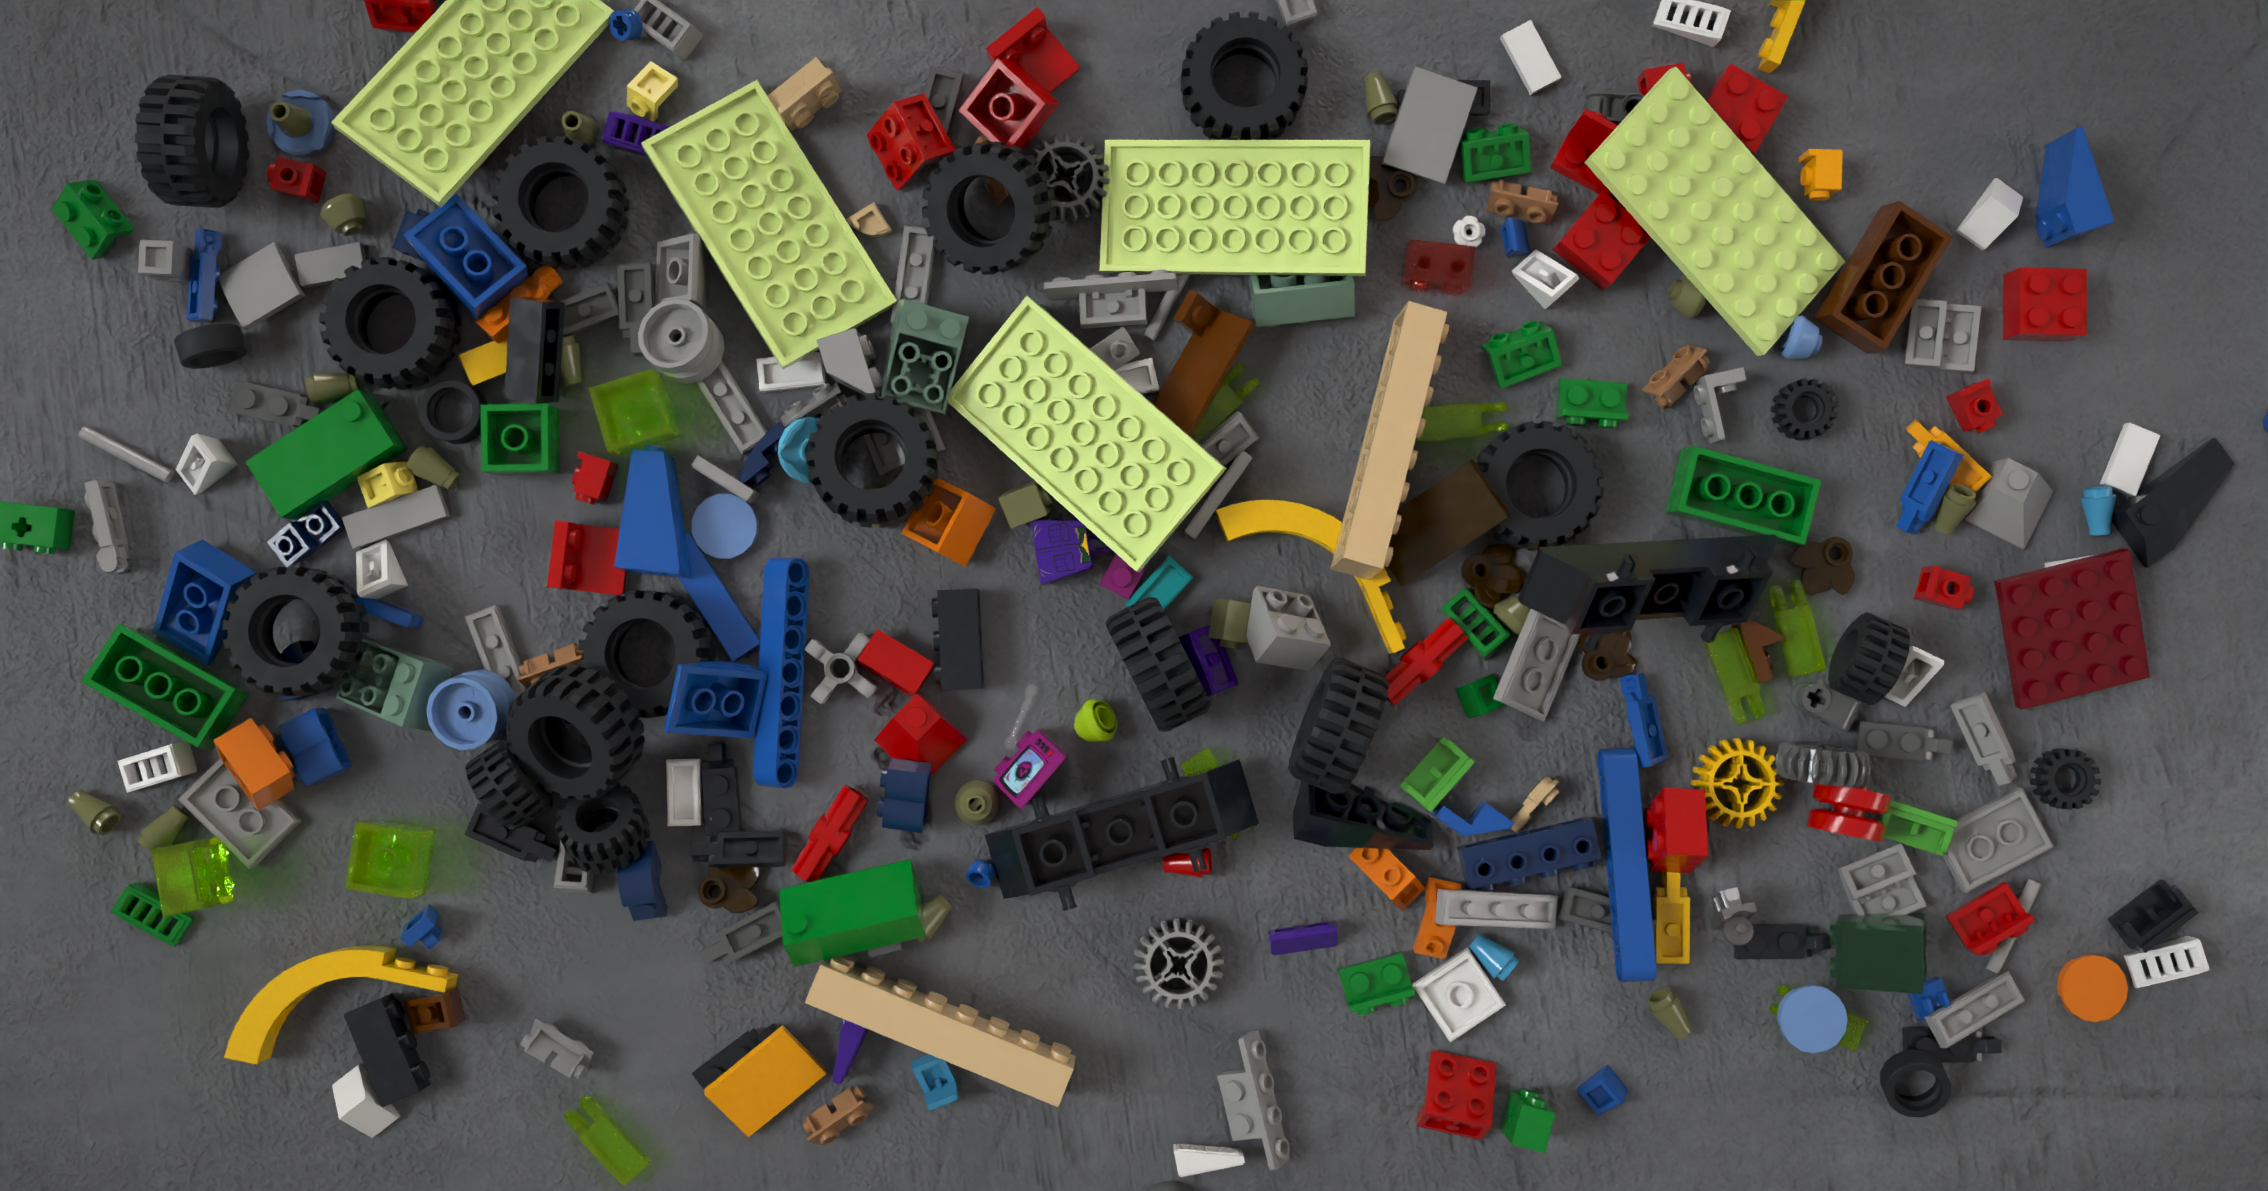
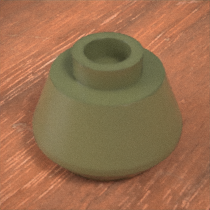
(345, 213)
(1685, 297)
(1511, 614)
(983, 794)

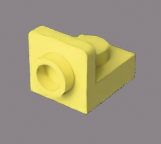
(650, 90)
(386, 483)

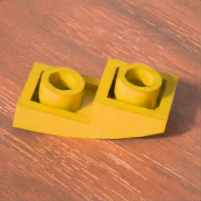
(485, 362)

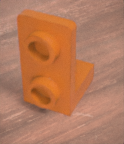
(1388, 875)
(1434, 938)

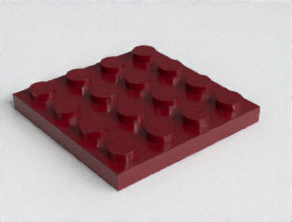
(2072, 628)

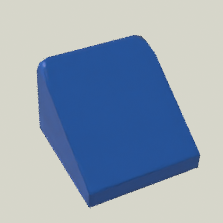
(1515, 237)
(1603, 1090)

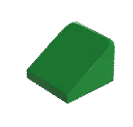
(1478, 696)

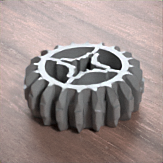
(1191, 952)

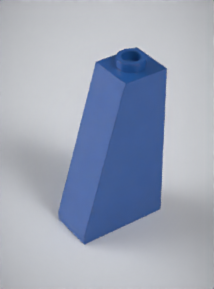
(652, 518)

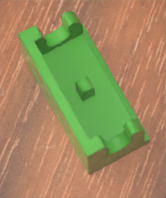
(1436, 774)
(1918, 828)

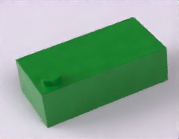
(326, 454)
(1742, 496)
(165, 687)
(851, 913)

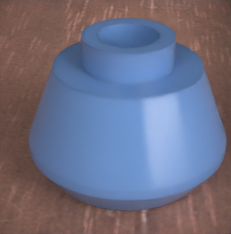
(1800, 339)

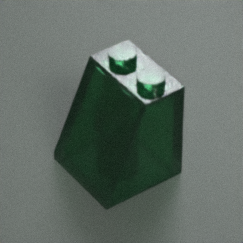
(1880, 952)

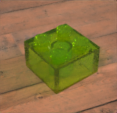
(634, 412)
(390, 858)
(192, 876)

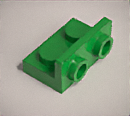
(1495, 152)
(1522, 353)
(1591, 402)
(1376, 983)

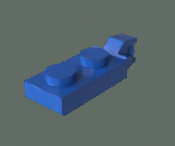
(203, 275)
(1927, 486)
(1644, 720)

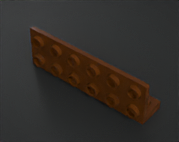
(1204, 361)

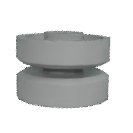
(681, 341)

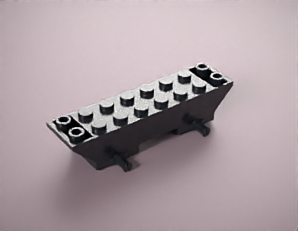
(1614, 584)
(1122, 831)

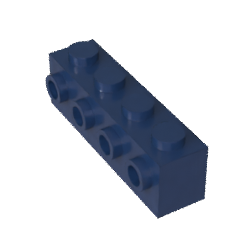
(1529, 853)

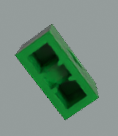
(50, 527)
(1527, 1120)

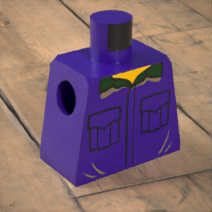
(1063, 549)

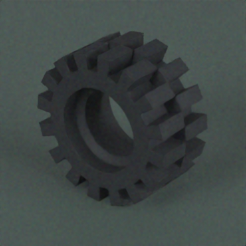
(1818, 395)
(2083, 785)

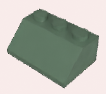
(1300, 298)

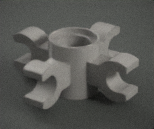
(831, 681)

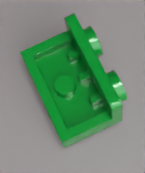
(90, 217)

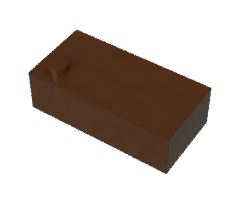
(1883, 277)

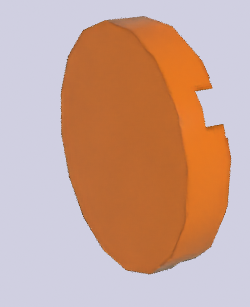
(2092, 987)

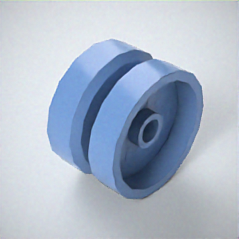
(470, 709)

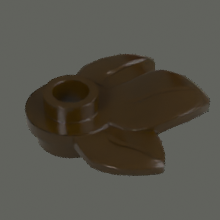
(1382, 193)
(1823, 571)
(1497, 575)
(1613, 655)
(734, 886)

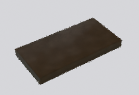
(1444, 521)

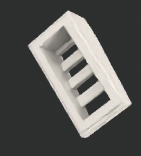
(1687, 30)
(177, 758)
(2188, 955)
(1201, 1159)

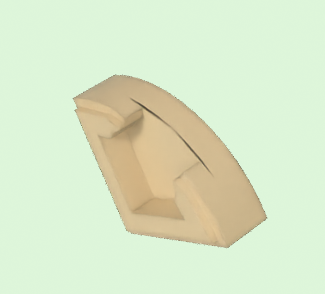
(870, 222)

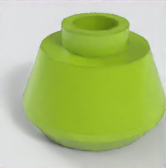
(1095, 721)

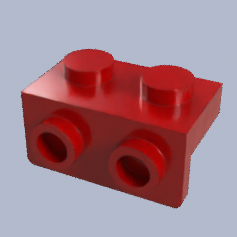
(1989, 920)

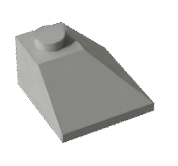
(2010, 502)

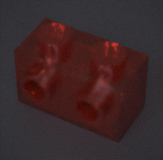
(1437, 267)

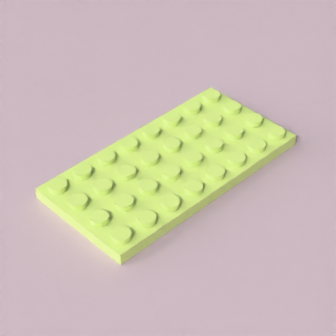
(466, 85)
(1236, 207)
(1715, 211)
(769, 223)
(1084, 434)

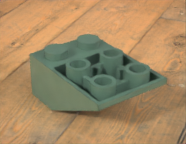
(923, 355)
(393, 684)

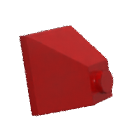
(920, 734)

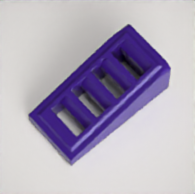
(613, 127)
(848, 1048)

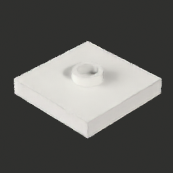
(1458, 994)

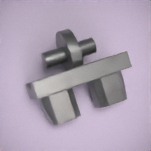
(1734, 914)

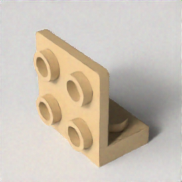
(805, 94)

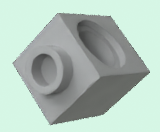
(164, 260)

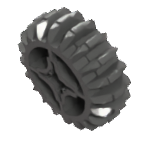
(1052, 154)
(1823, 764)

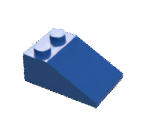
(2070, 191)
(467, 256)
(197, 597)
(716, 699)

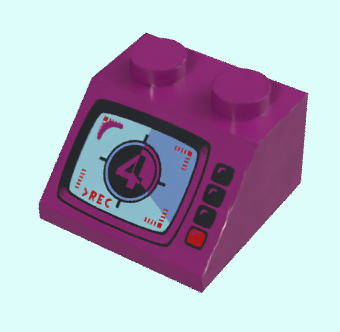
(1029, 767)

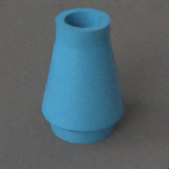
(2098, 509)
(1494, 957)

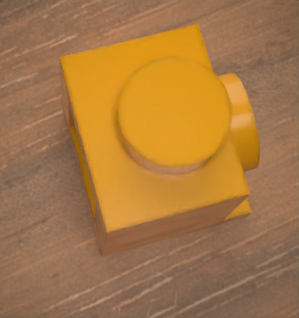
(1821, 173)

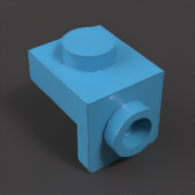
(936, 1081)

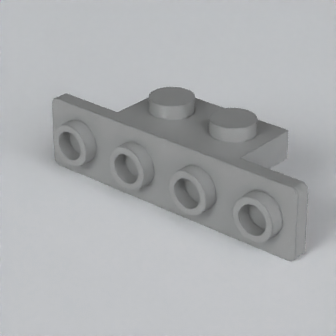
(1112, 299)
(1252, 1102)

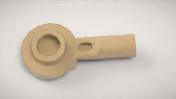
(1542, 793)

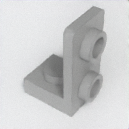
(1705, 396)

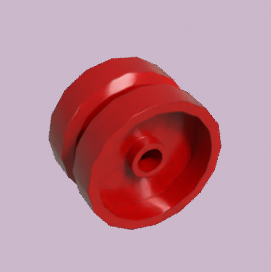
(1849, 811)

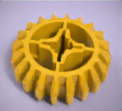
(1739, 795)

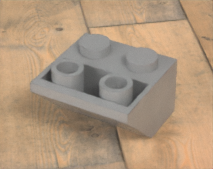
(848, 361)
(1285, 629)

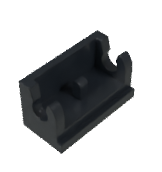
(2152, 916)

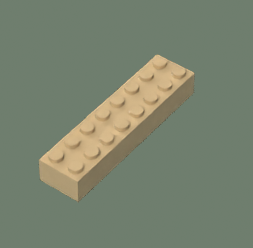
(1389, 441)
(942, 1029)

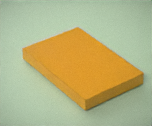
(765, 1081)

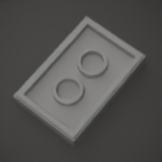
(1429, 125)
(1536, 665)
(233, 818)
(1995, 840)

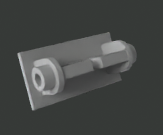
(1116, 349)
(823, 399)
(571, 1055)

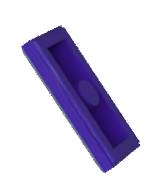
(1209, 661)
(1302, 938)

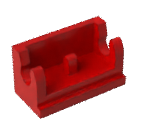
(895, 663)

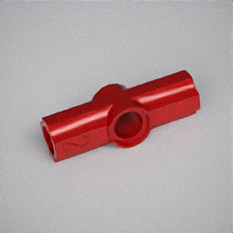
(1423, 660)
(830, 834)

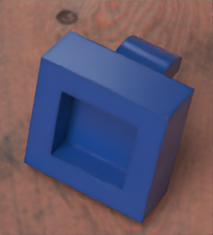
(422, 927)
(1931, 1000)

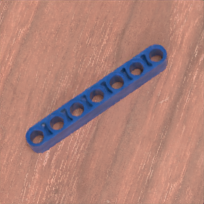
(783, 659)
(1626, 865)

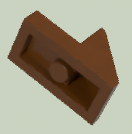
(1754, 639)
(435, 1011)

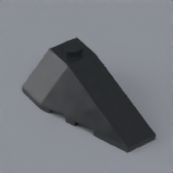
(2170, 503)
(1357, 820)

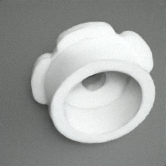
(1471, 223)

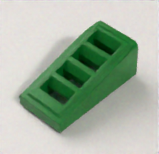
(1495, 645)
(124, 910)

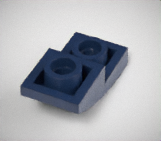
(758, 464)
(307, 534)

